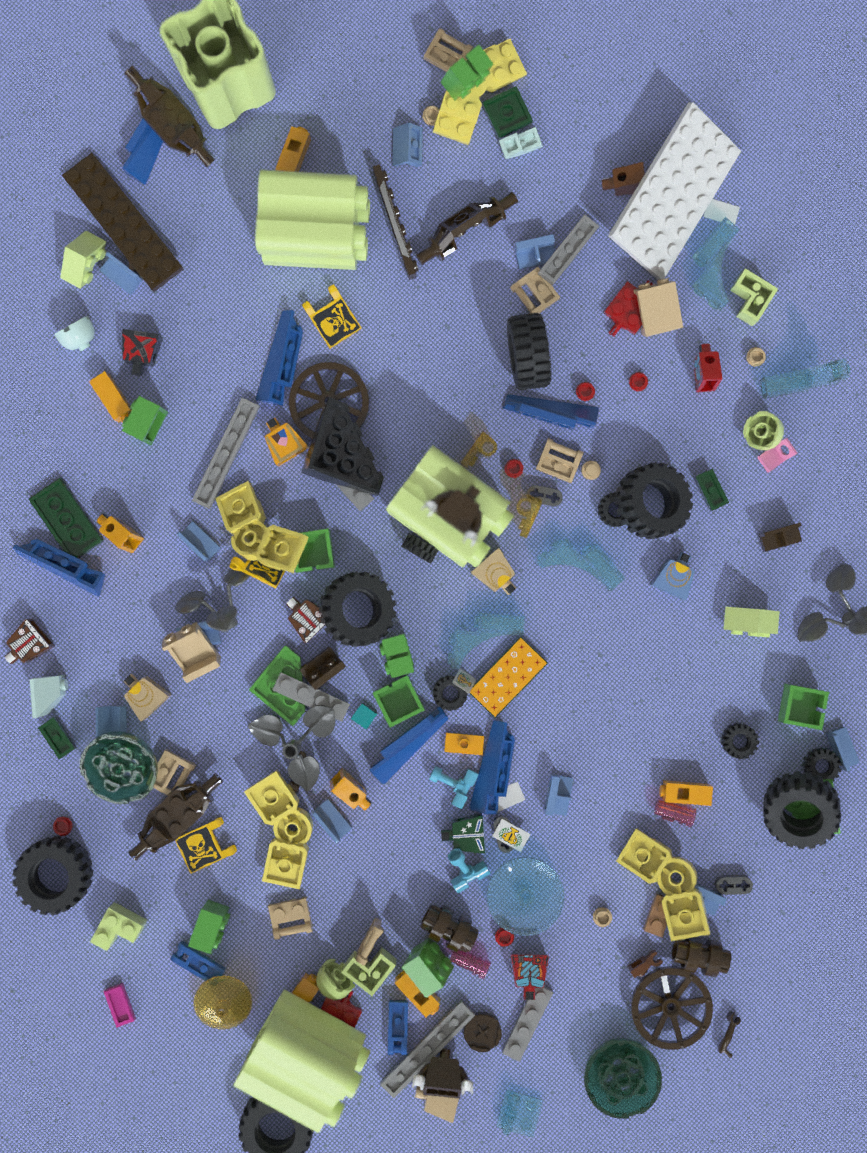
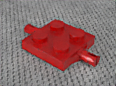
(625, 310)
(343, 1009)

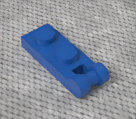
(197, 962)
(398, 1026)

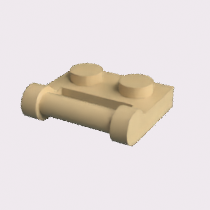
(442, 56)
(539, 288)
(557, 466)
(167, 767)
(290, 911)
(368, 942)

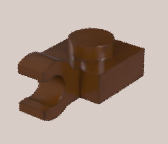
(641, 965)

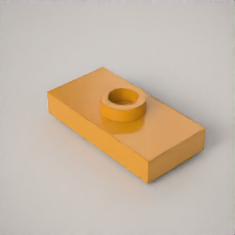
(464, 743)

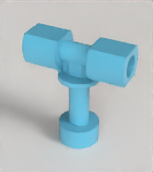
(460, 787)
(467, 872)

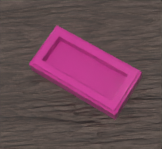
(119, 1005)

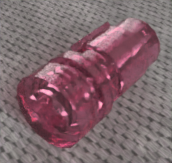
(673, 812)
(470, 962)

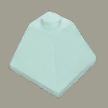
(46, 693)

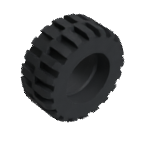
(529, 351)
(675, 495)
(380, 600)
(802, 831)
(32, 889)
(257, 1141)

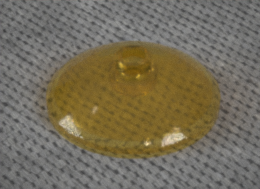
(224, 994)

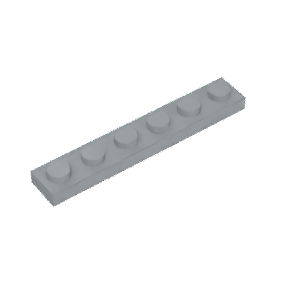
(226, 453)
(427, 1048)

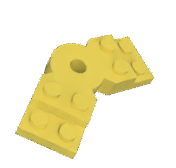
(458, 117)
(245, 520)
(288, 850)
(683, 902)

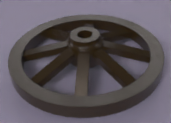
(314, 369)
(672, 1011)

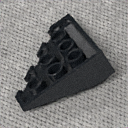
(339, 453)

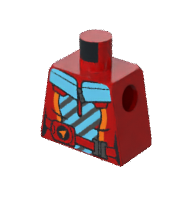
(707, 369)
(529, 973)

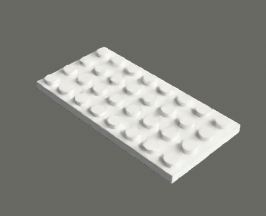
(675, 192)

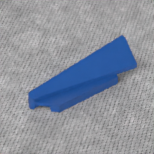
(143, 152)
(281, 360)
(553, 412)
(63, 565)
(406, 745)
(494, 770)

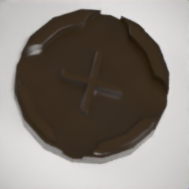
(483, 1032)

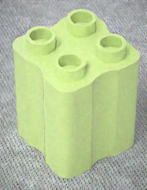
(219, 60)
(311, 220)
(436, 475)
(304, 1062)

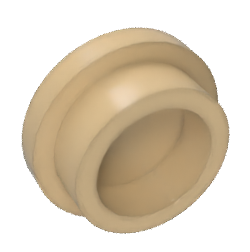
(430, 115)
(755, 356)
(591, 470)
(602, 917)

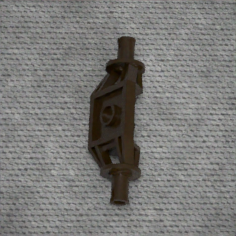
(168, 117)
(457, 224)
(174, 815)

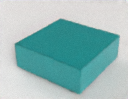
(364, 716)

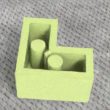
(81, 257)
(756, 293)
(754, 621)
(118, 922)
(371, 975)

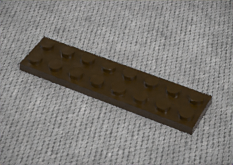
(122, 222)

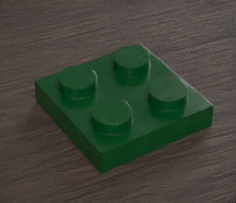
(507, 112)

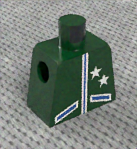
(466, 834)

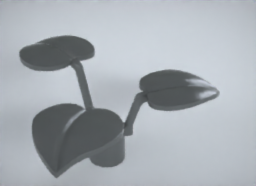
(223, 618)
(815, 626)
(301, 770)

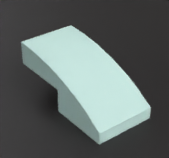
(520, 143)

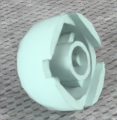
(77, 334)

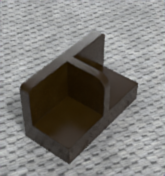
(780, 537)

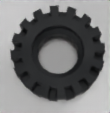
(604, 511)
(419, 548)
(444, 703)
(750, 746)
(822, 753)

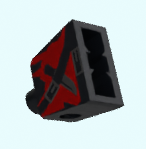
(140, 349)

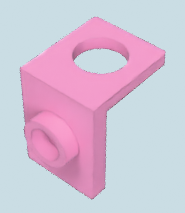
(774, 457)

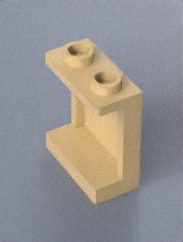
(659, 307)
(192, 651)

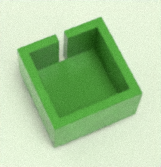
(467, 74)
(144, 420)
(317, 552)
(398, 655)
(398, 701)
(800, 705)
(208, 927)
(428, 967)

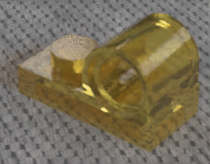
(471, 458)
(530, 514)

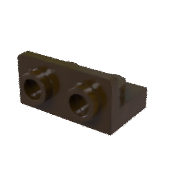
(322, 668)

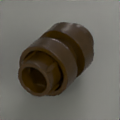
(462, 934)
(695, 955)

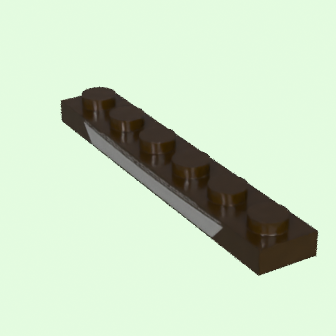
(393, 215)

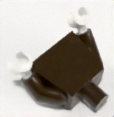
(458, 511)
(443, 1077)

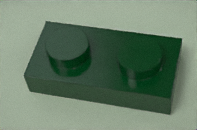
(711, 490)
(57, 737)

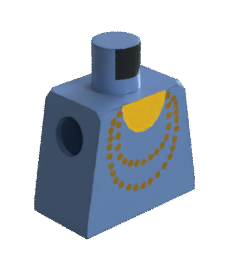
(675, 577)

